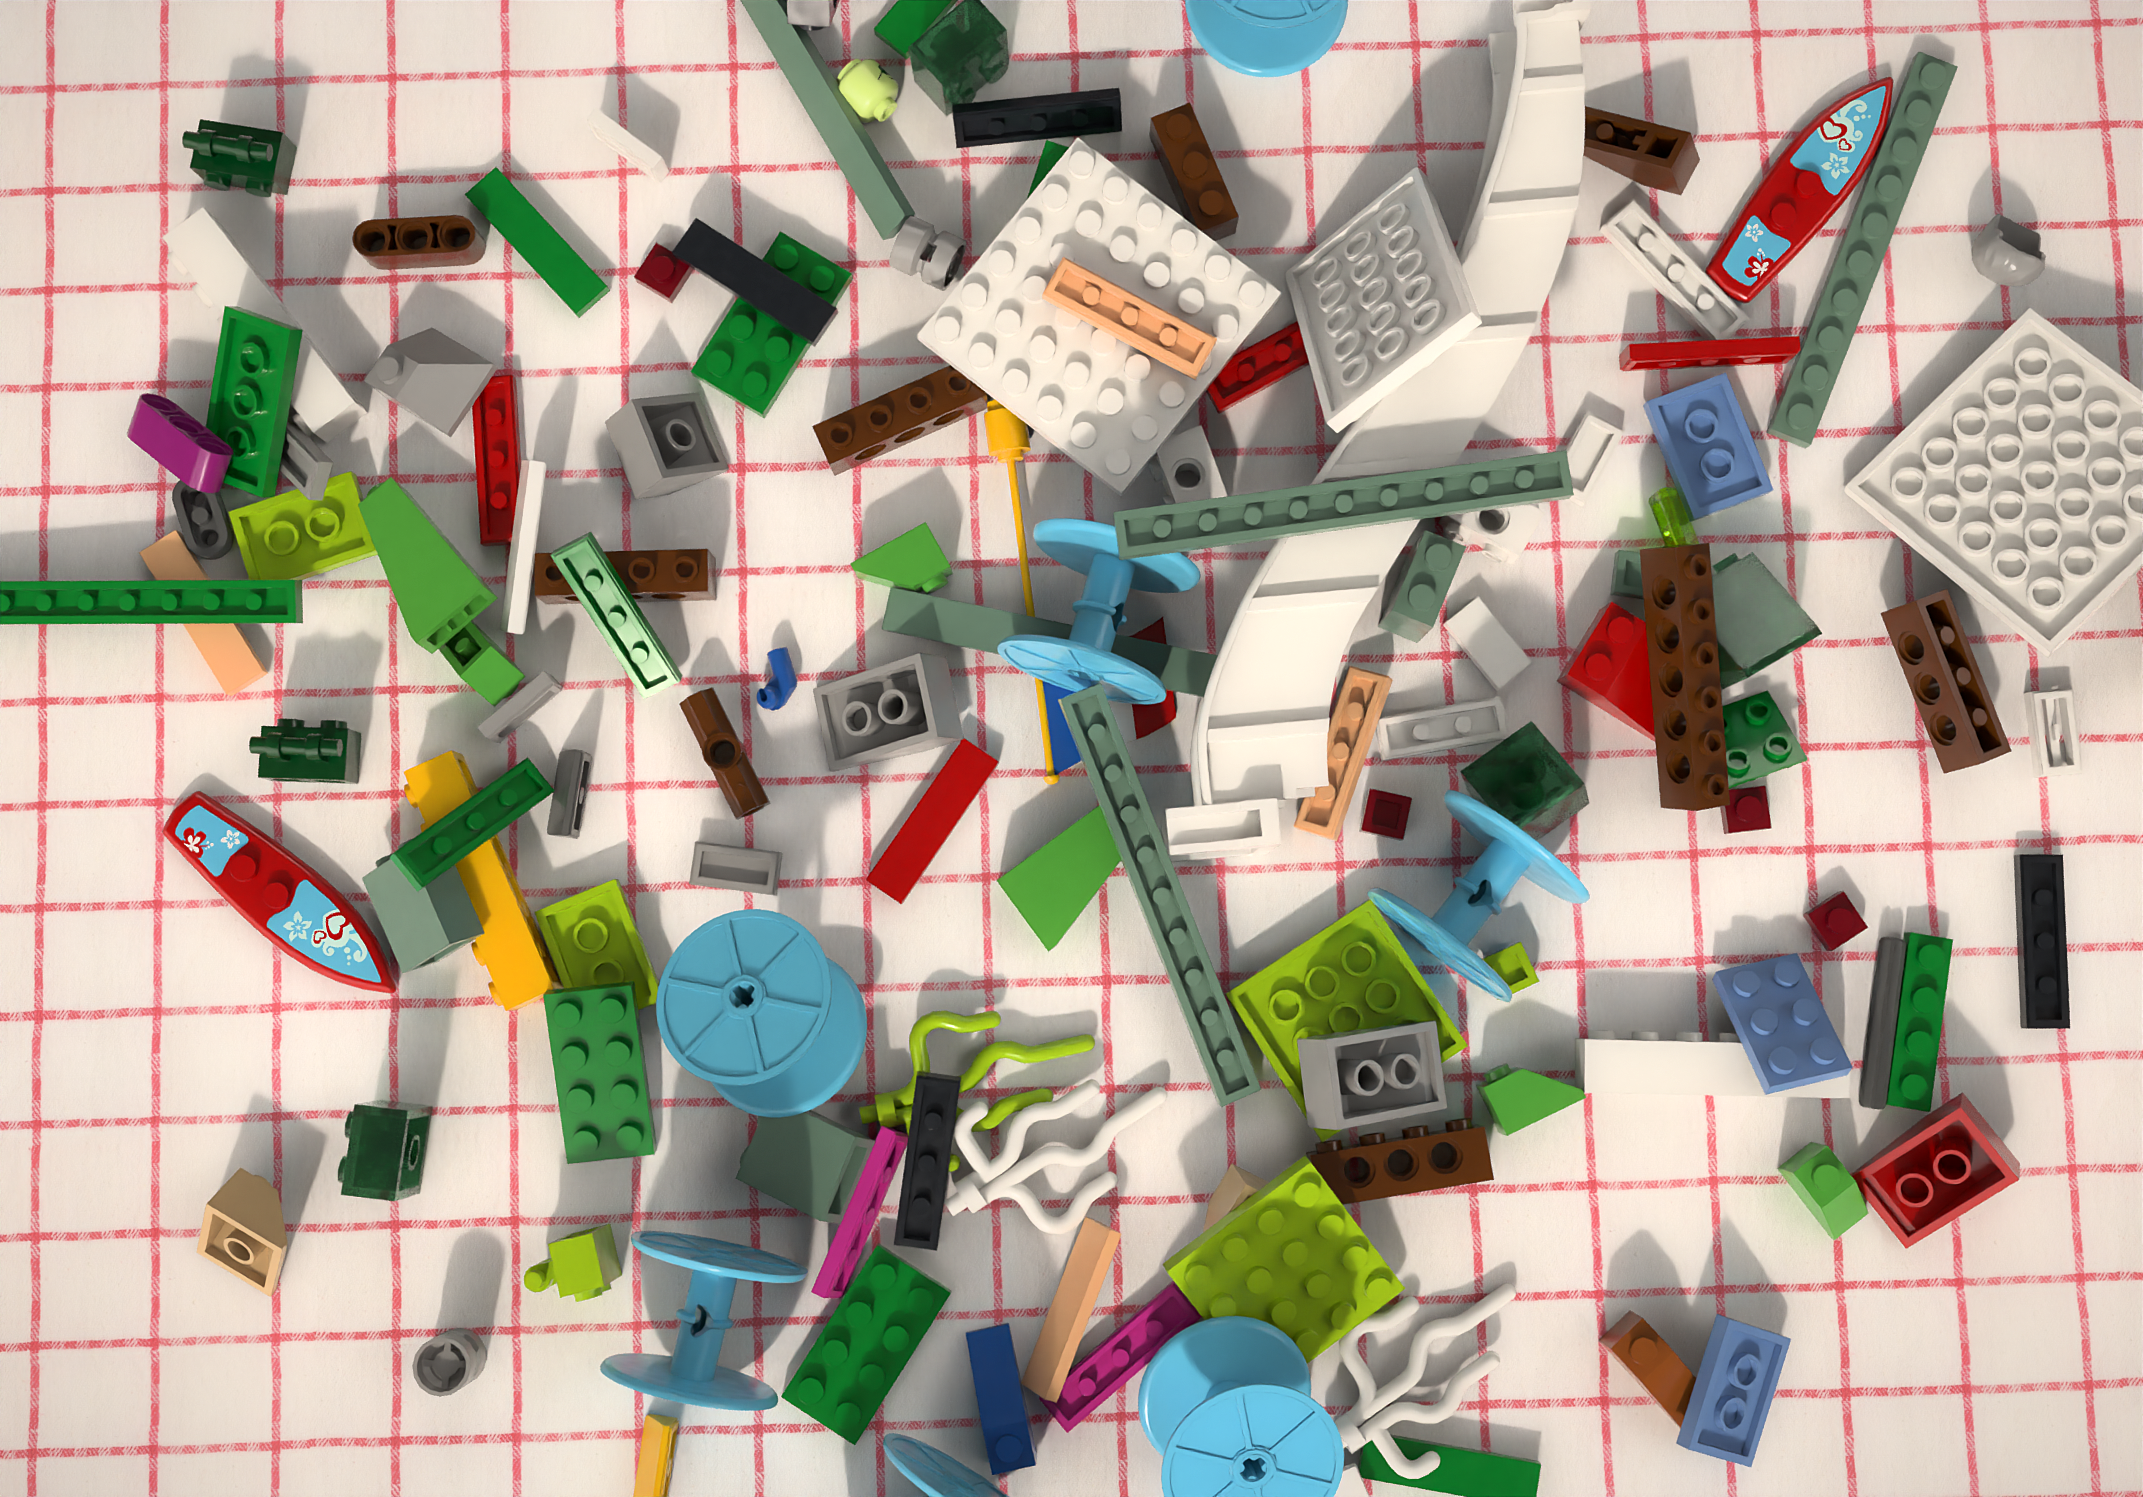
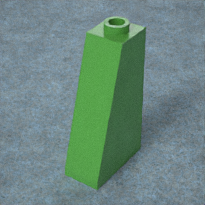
(425, 570)
(1062, 877)

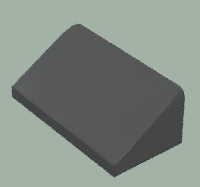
(569, 793)

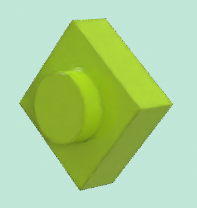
(1513, 967)

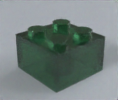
(960, 55)
(1527, 782)
(385, 1150)

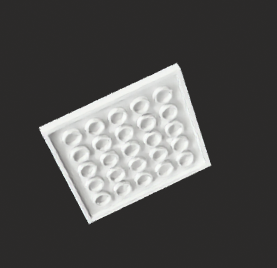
(1064, 376)
(2022, 482)

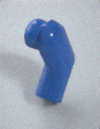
(781, 683)

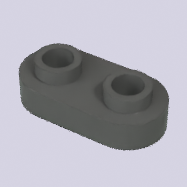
(202, 520)

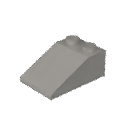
(888, 712)
(1371, 1075)

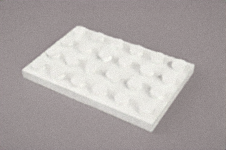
(1380, 300)

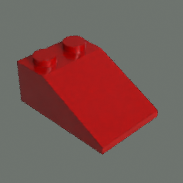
(1613, 668)
(1937, 1171)

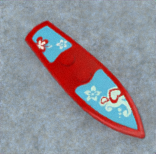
(1802, 191)
(279, 894)

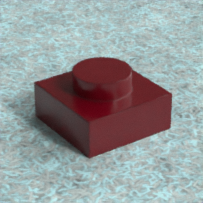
(663, 273)
(1746, 810)
(1385, 814)
(1835, 921)

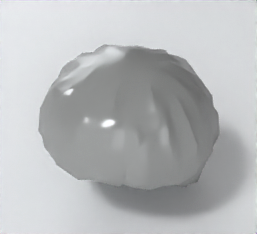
(2008, 253)

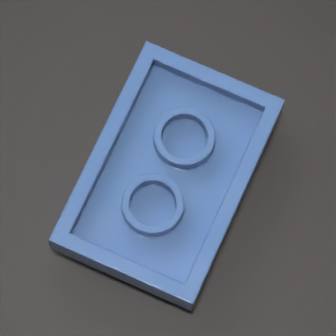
(1708, 447)
(1781, 1023)
(1733, 1391)

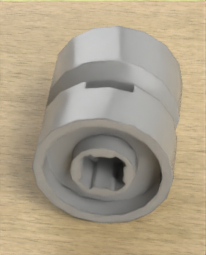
(913, 249)
(449, 1362)

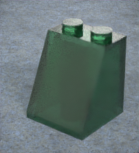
(1754, 618)

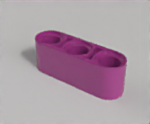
(180, 443)

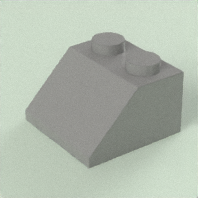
(665, 444)

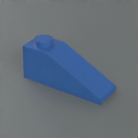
(1001, 1399)

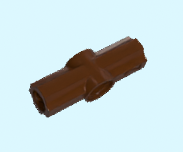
(711, 730)

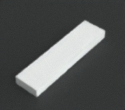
(1673, 273)
(523, 546)

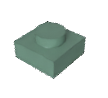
(1627, 575)

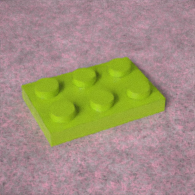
(303, 537)
(598, 942)

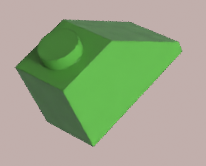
(906, 563)
(482, 664)
(1523, 1097)
(1825, 1188)

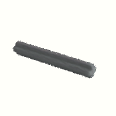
(1882, 1023)

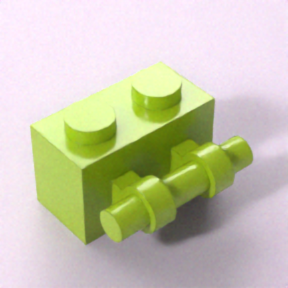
(579, 1264)

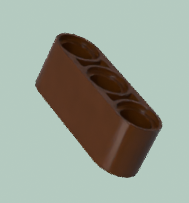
(401, 234)

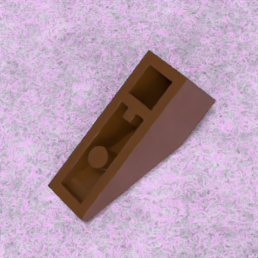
(1640, 150)

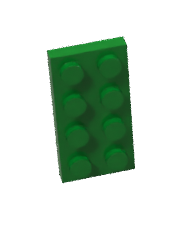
(755, 355)
(253, 396)
(600, 1072)
(866, 1344)

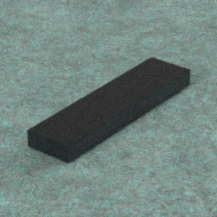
(1037, 117)
(755, 282)
(2041, 941)
(927, 1160)

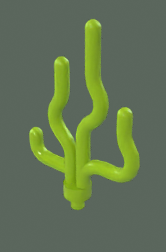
(895, 1106)

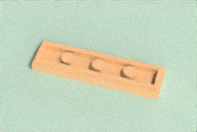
(1129, 318)
(221, 645)
(1347, 747)
(1071, 1309)

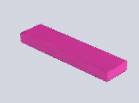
(861, 1213)
(1121, 1355)

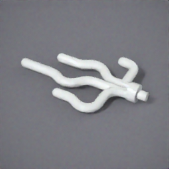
(996, 1178)
(1370, 1415)

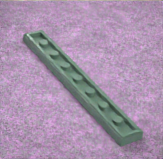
(832, 116)
(986, 627)

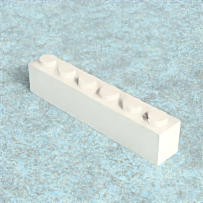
(229, 279)
(1679, 1067)

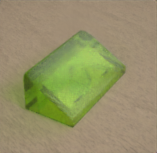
(1672, 518)

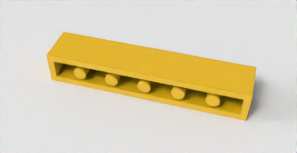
(510, 938)

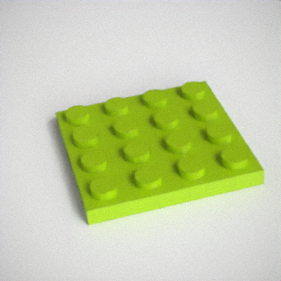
(1337, 982)
(1288, 1261)

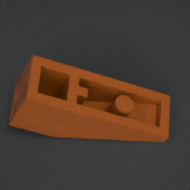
(1651, 1364)

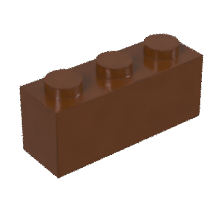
(1193, 172)

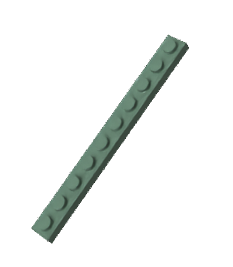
(1862, 250)
(1342, 505)
(1159, 894)

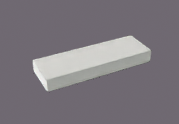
(1441, 728)

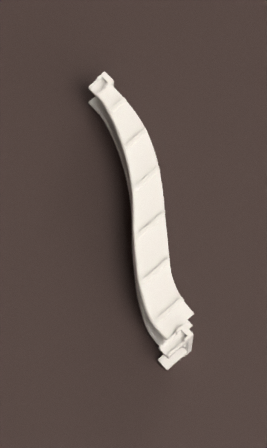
(1273, 681)

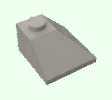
(431, 378)

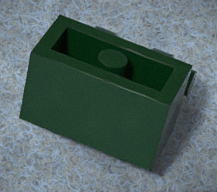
(241, 157)
(308, 753)

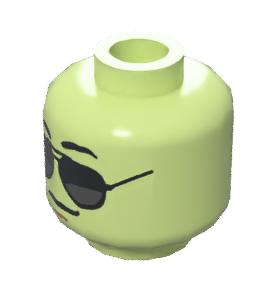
(868, 90)

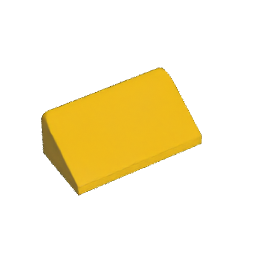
(656, 1456)

